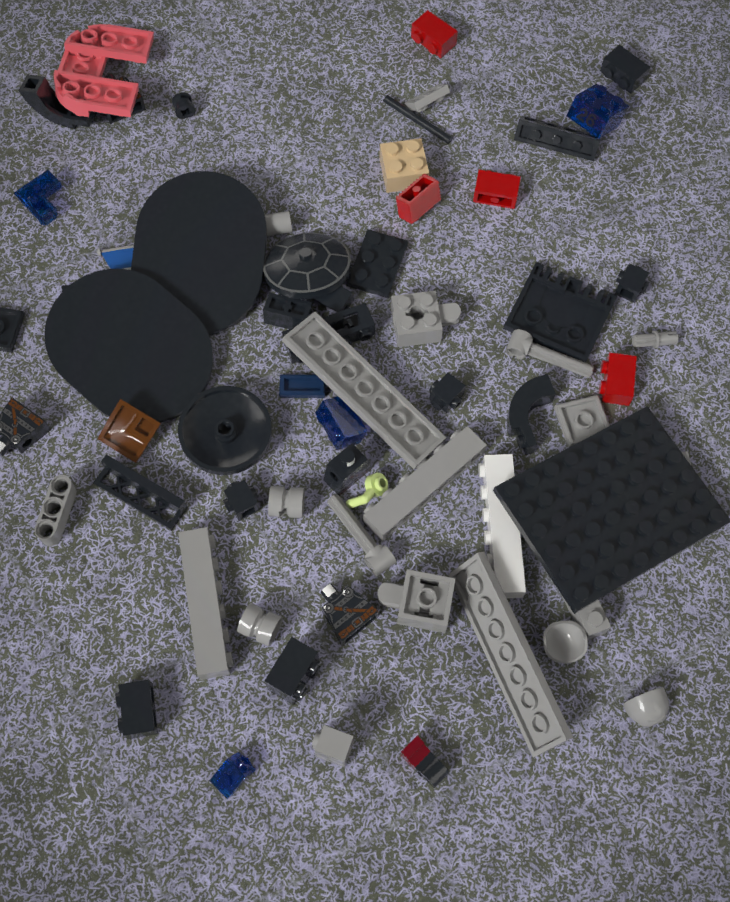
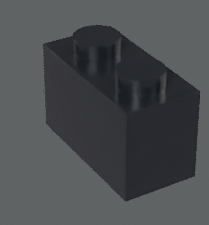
(624, 69)
(137, 709)

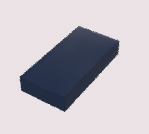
(301, 386)

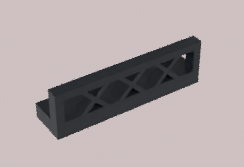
(557, 138)
(146, 486)

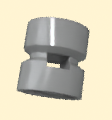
(286, 501)
(257, 623)

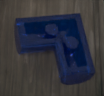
(35, 196)

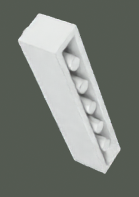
(502, 533)

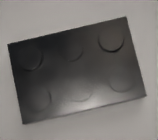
(377, 263)

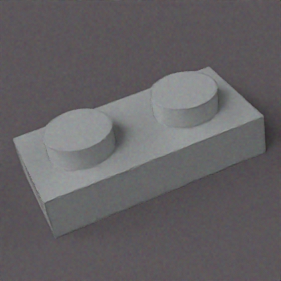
(433, 95)

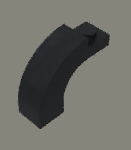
(43, 100)
(530, 395)

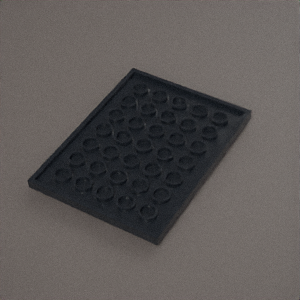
(610, 508)

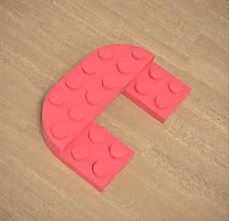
(80, 72)

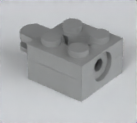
(426, 325)
(421, 601)

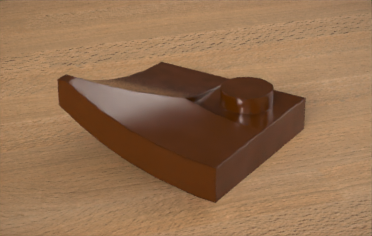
(128, 431)

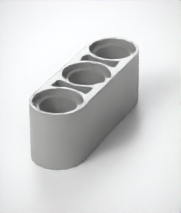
(53, 500)

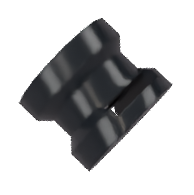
(183, 105)

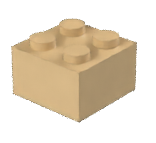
(402, 163)

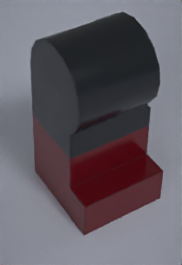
(424, 762)

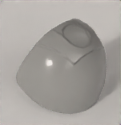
(565, 641)
(648, 707)

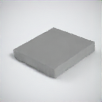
(581, 418)

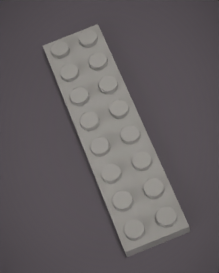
(364, 389)
(510, 656)

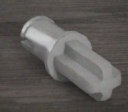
(655, 339)

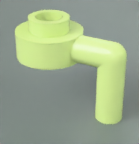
(375, 486)

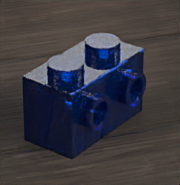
(340, 423)

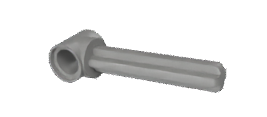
(521, 346)
(377, 556)

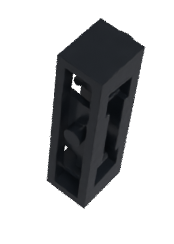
(359, 326)

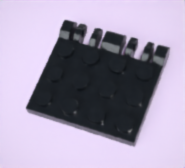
(559, 314)

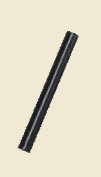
(417, 119)

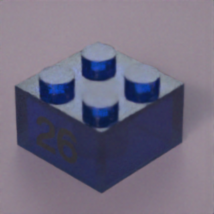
(597, 110)

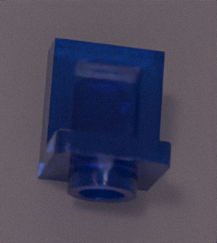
(232, 774)

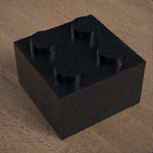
(293, 671)

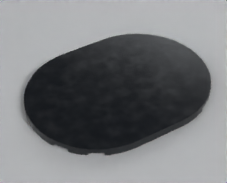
(204, 245)
(128, 341)

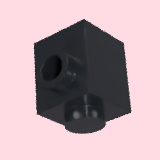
(632, 282)
(446, 393)
(241, 499)

